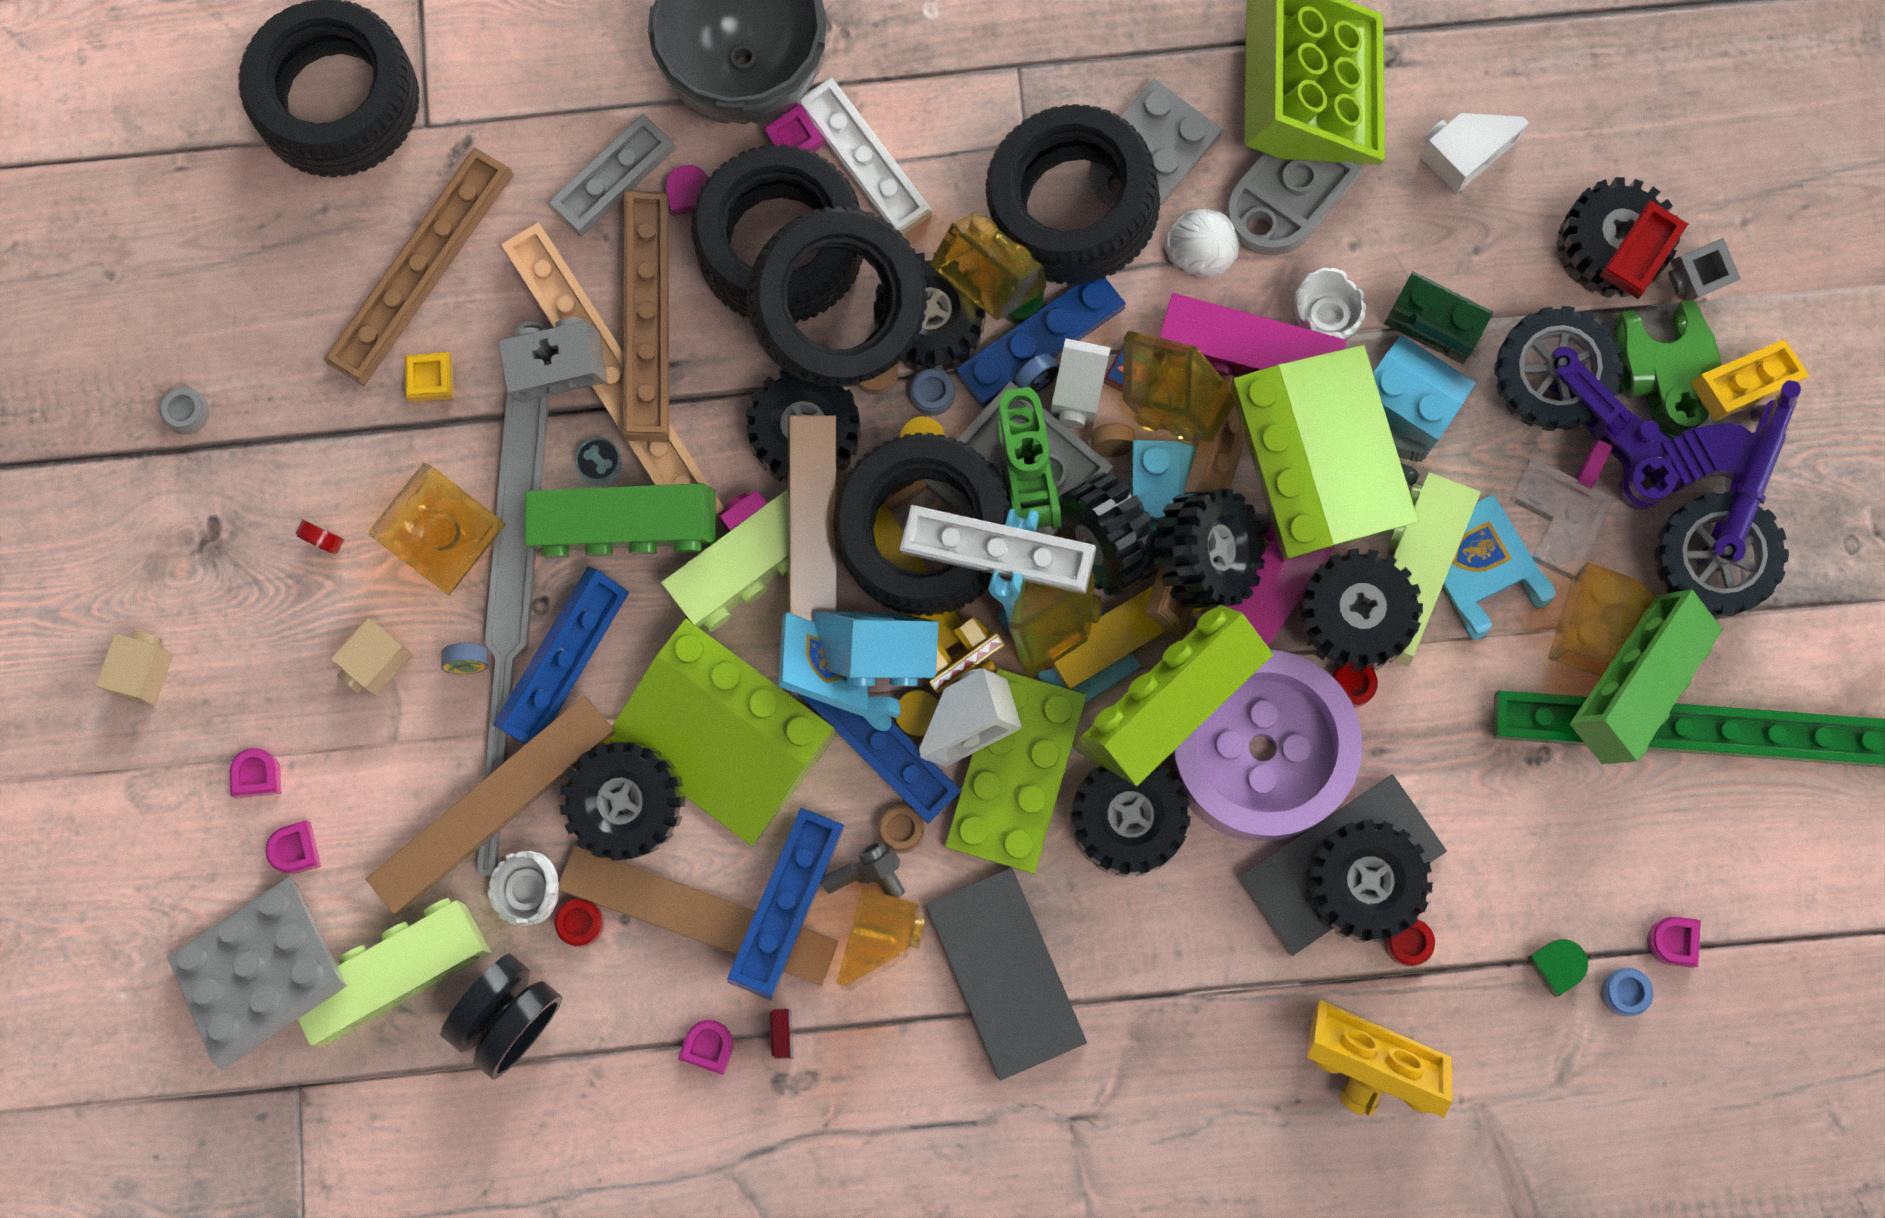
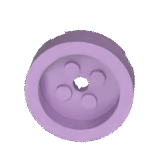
(1312, 762)

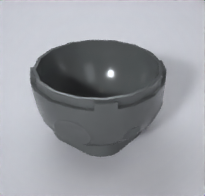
(703, 39)

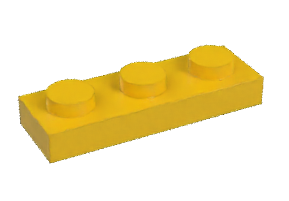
(1748, 379)

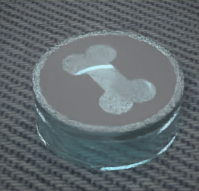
(599, 461)

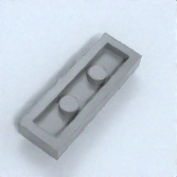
(611, 173)

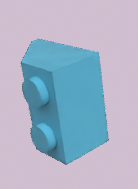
(1419, 391)
(1158, 474)
(878, 646)

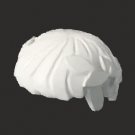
(1202, 243)
(1329, 303)
(524, 888)

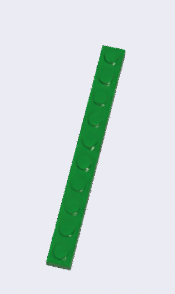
(1708, 730)

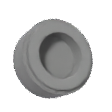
(184, 410)

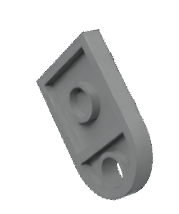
(1174, 135)
(1290, 197)

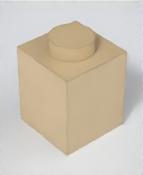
(370, 658)
(135, 667)

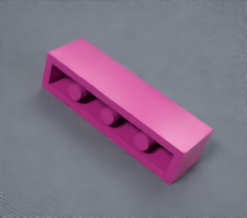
(1238, 340)
(1279, 588)

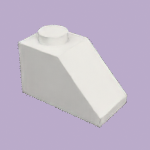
(1469, 146)
(1079, 383)
(970, 717)

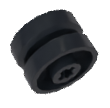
(501, 1016)

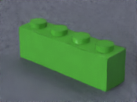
(620, 518)
(1646, 677)

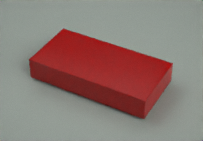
(1644, 249)

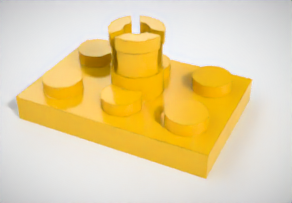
(1378, 1063)

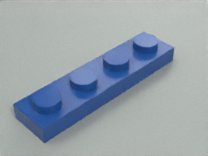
(1069, 317)
(561, 656)
(893, 759)
(785, 904)

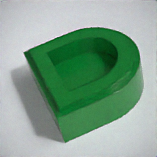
(1560, 965)

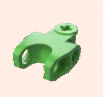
(1667, 369)
(1026, 458)

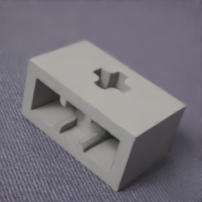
(575, 367)

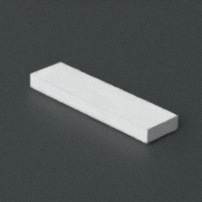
(865, 157)
(998, 548)

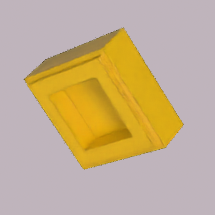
(429, 377)

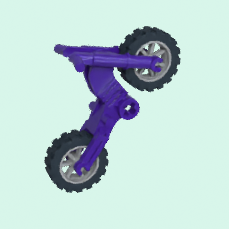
(1669, 463)

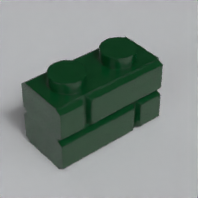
(1438, 317)

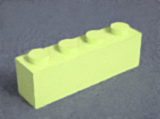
(1432, 543)
(733, 568)
(397, 970)

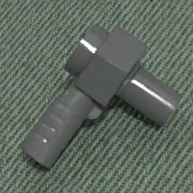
(875, 864)

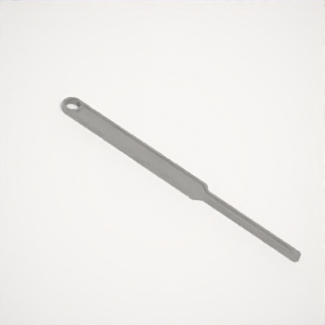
(512, 569)

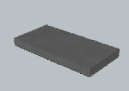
(1280, 879)
(1006, 974)

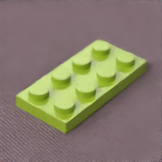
(1018, 778)

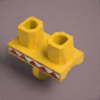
(977, 645)

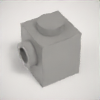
(1703, 270)

